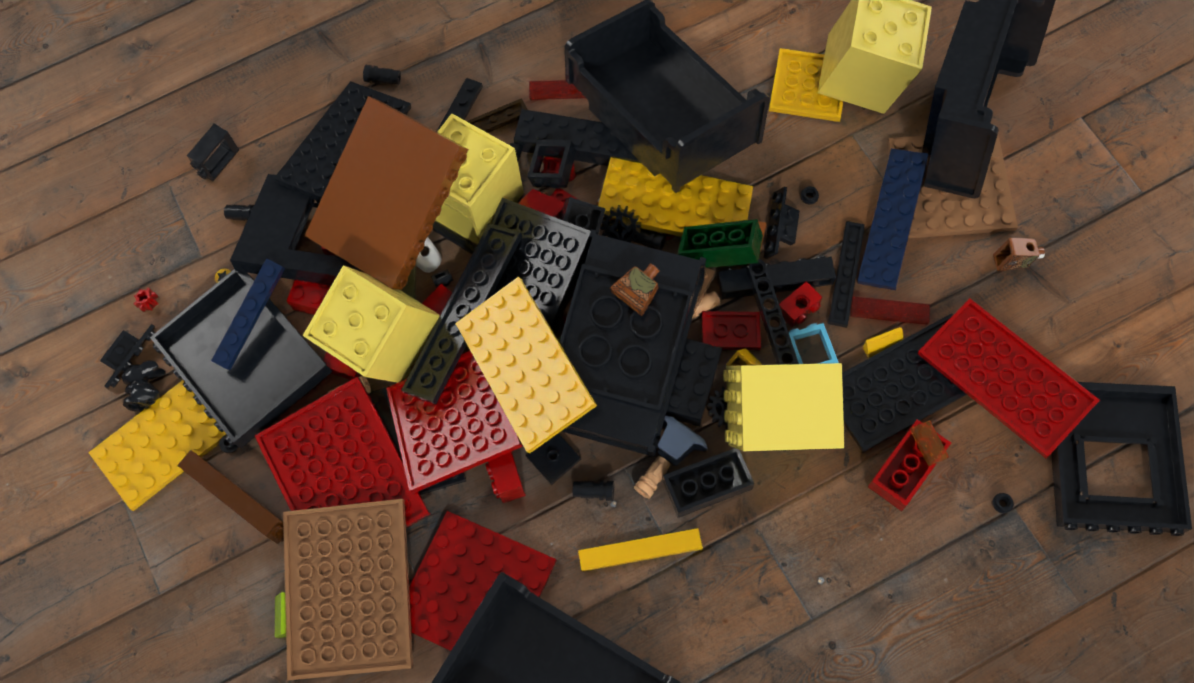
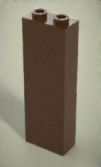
(233, 496)

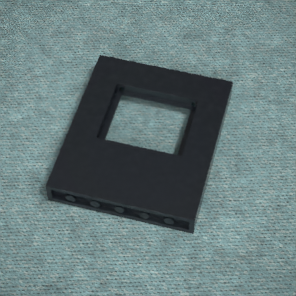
(274, 235)
(1129, 417)

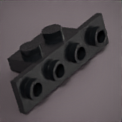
(782, 223)
(121, 353)

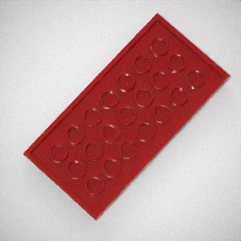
(1008, 377)

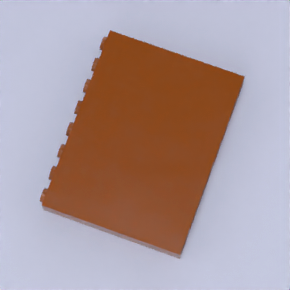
(386, 193)

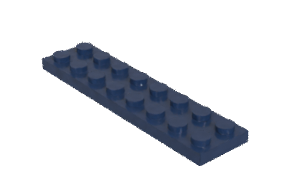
(893, 219)

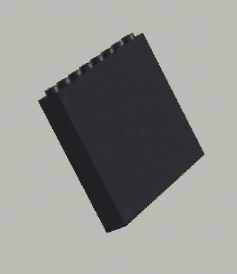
(266, 378)

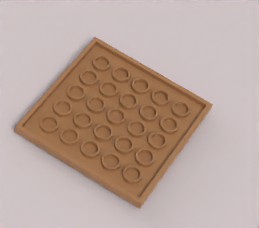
(951, 214)

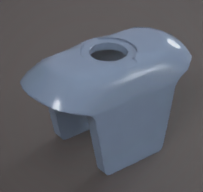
(678, 441)

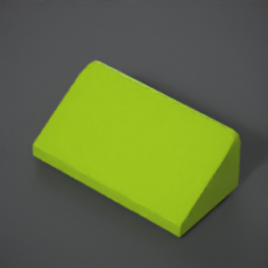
(280, 616)

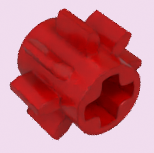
(146, 300)

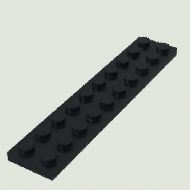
(473, 288)

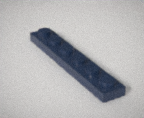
(248, 314)

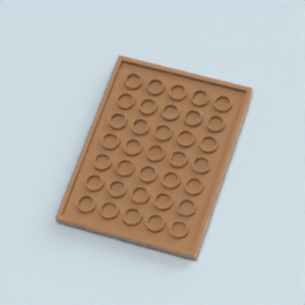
(347, 590)

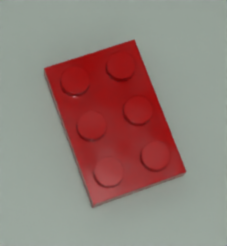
(731, 329)

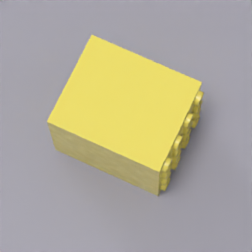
(875, 52)
(482, 180)
(371, 326)
(784, 406)

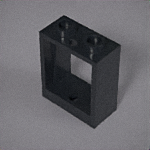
(552, 148)
(219, 159)

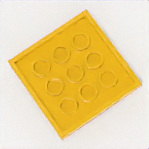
(797, 87)

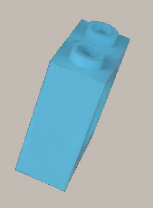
(810, 330)

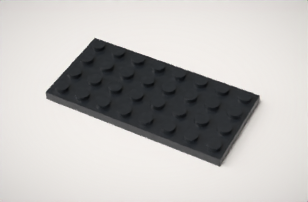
(318, 155)
(894, 390)

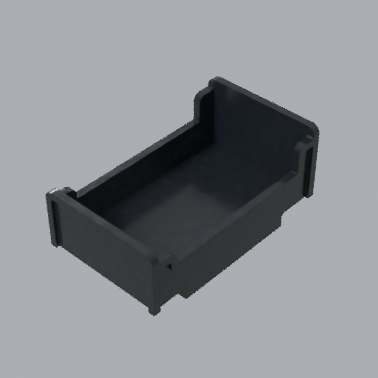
(987, 41)
(662, 95)
(624, 356)
(531, 641)

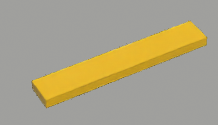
(640, 549)

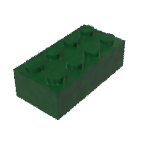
(723, 243)

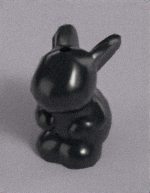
(140, 391)

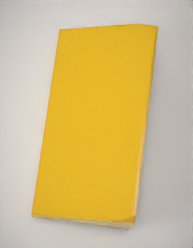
(883, 341)

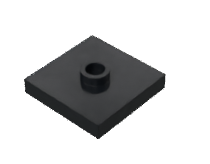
(553, 458)

